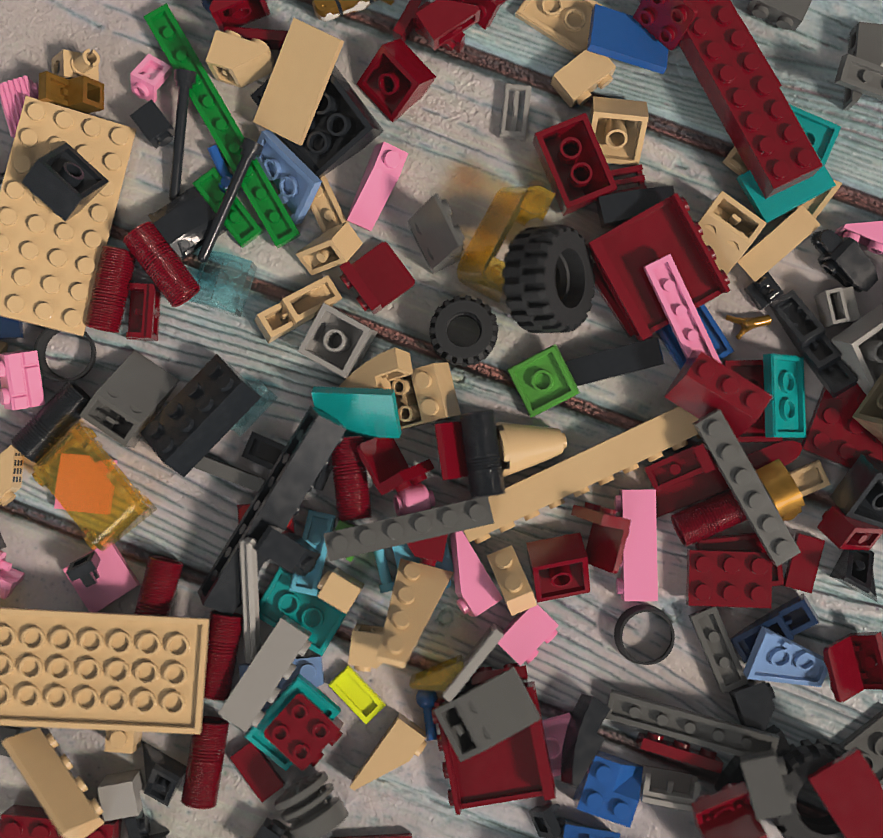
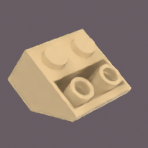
(238, 59)

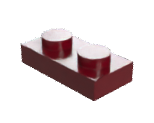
(485, 673)

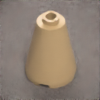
(527, 445)

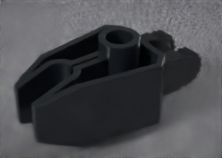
(844, 260)

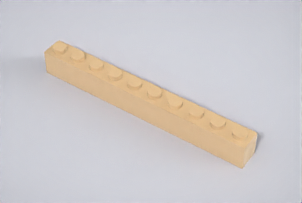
(587, 468)

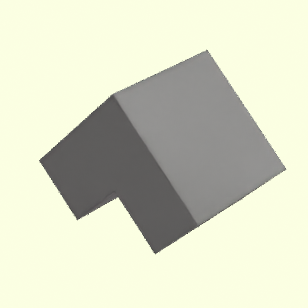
(837, 306)
(121, 794)

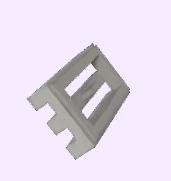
(512, 134)

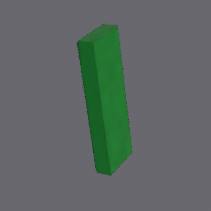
(239, 220)

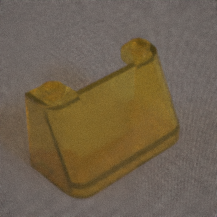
(512, 204)
(92, 488)

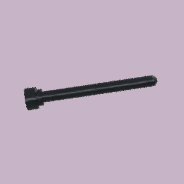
(184, 81)
(249, 152)

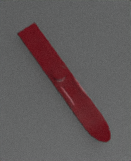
(713, 482)

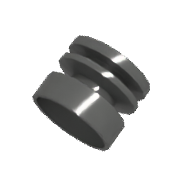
(309, 805)

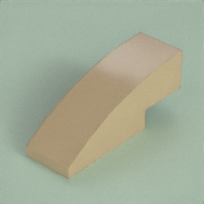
(778, 243)
(296, 309)
(380, 370)

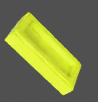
(357, 694)

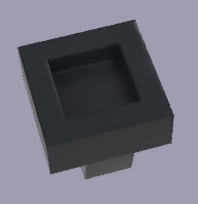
(764, 291)
(85, 569)
(545, 820)

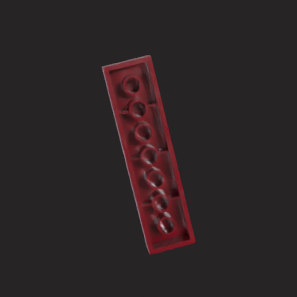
(747, 98)

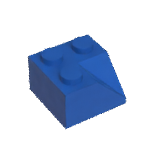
(610, 789)

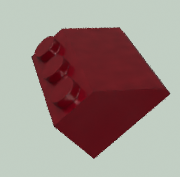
(574, 163)
(710, 385)

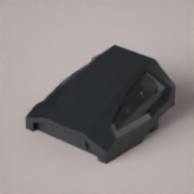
(185, 222)

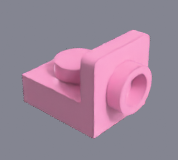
(149, 77)

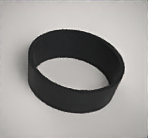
(41, 345)
(624, 618)

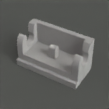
(669, 788)

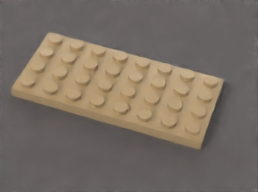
(43, 259)
(102, 670)

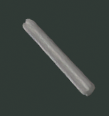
(250, 598)

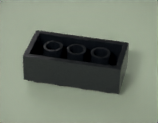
(200, 415)

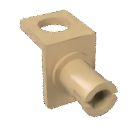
(76, 64)

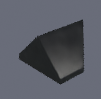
(856, 571)
(161, 774)

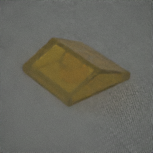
(437, 676)

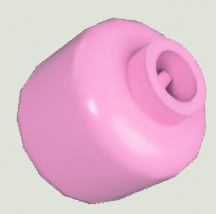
(413, 500)

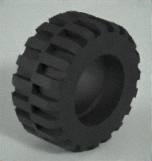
(548, 279)
(800, 764)

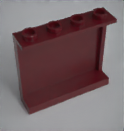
(644, 239)
(503, 773)

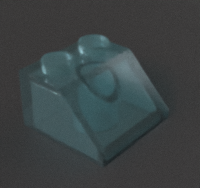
(224, 283)

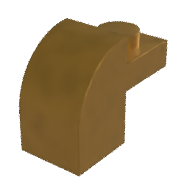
(76, 93)
(781, 489)

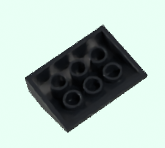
(338, 127)

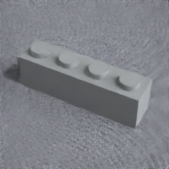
(265, 673)

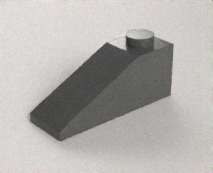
(867, 44)

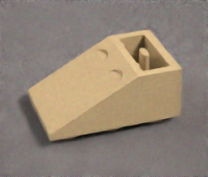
(729, 230)
(426, 396)

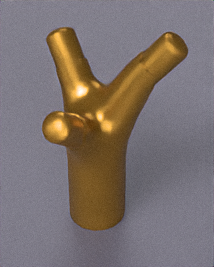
(749, 323)

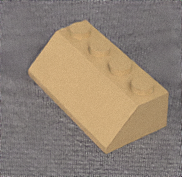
(54, 783)

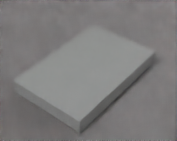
(474, 660)

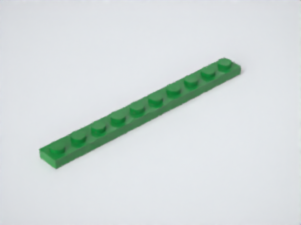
(222, 125)

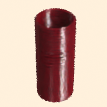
(166, 270)
(113, 282)
(350, 481)
(721, 513)
(159, 586)
(220, 661)
(204, 770)

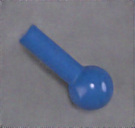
(221, 167)
(426, 700)

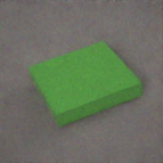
(543, 381)

